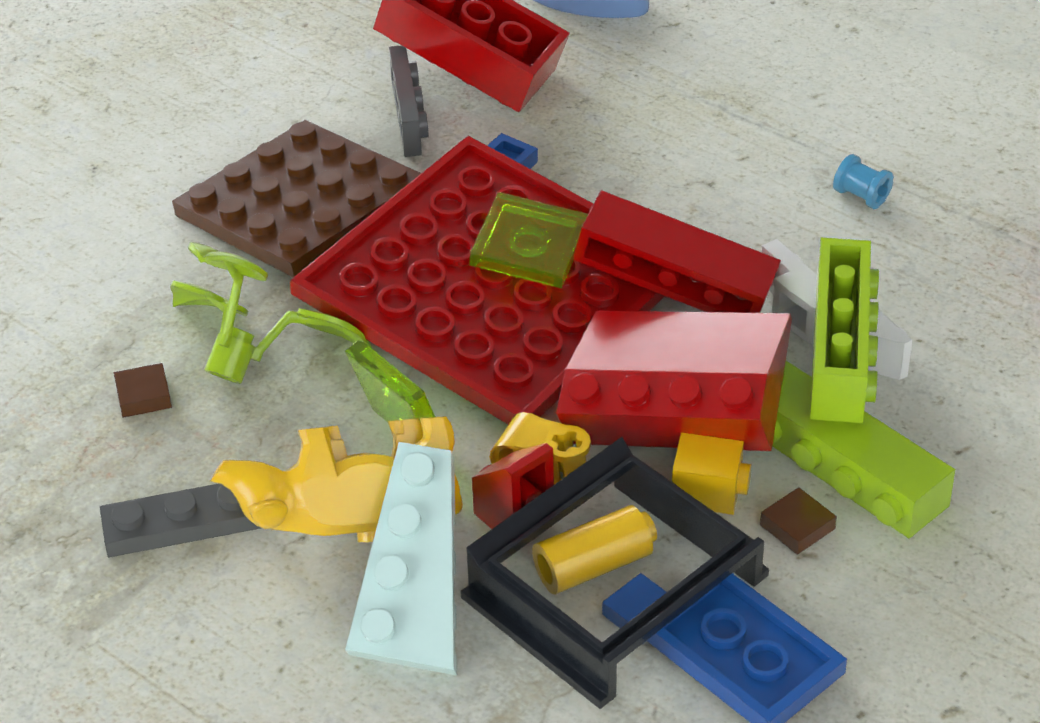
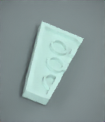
(408, 583)

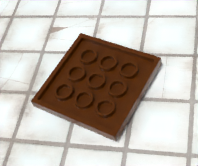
(293, 196)

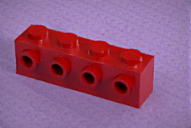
(678, 256)

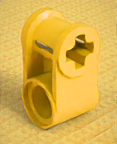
(531, 430)

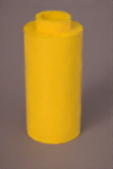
(594, 548)

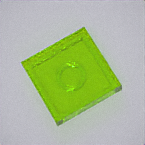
(528, 240)
(386, 388)

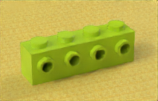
(842, 331)

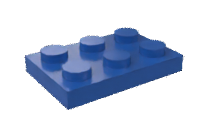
(750, 653)

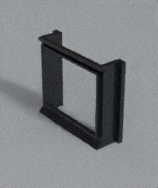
(551, 633)

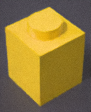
(712, 471)

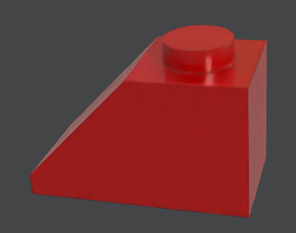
(512, 483)

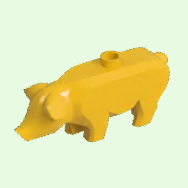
(326, 488)

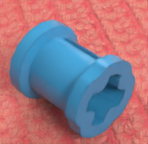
(863, 181)

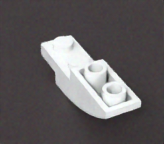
(796, 294)

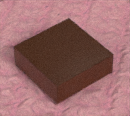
(142, 390)
(798, 520)

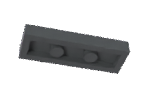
(408, 101)
(171, 519)

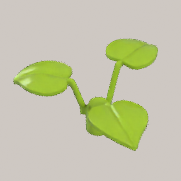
(234, 346)

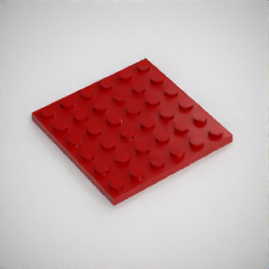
(469, 328)

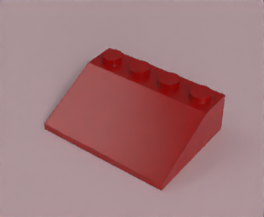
(677, 374)

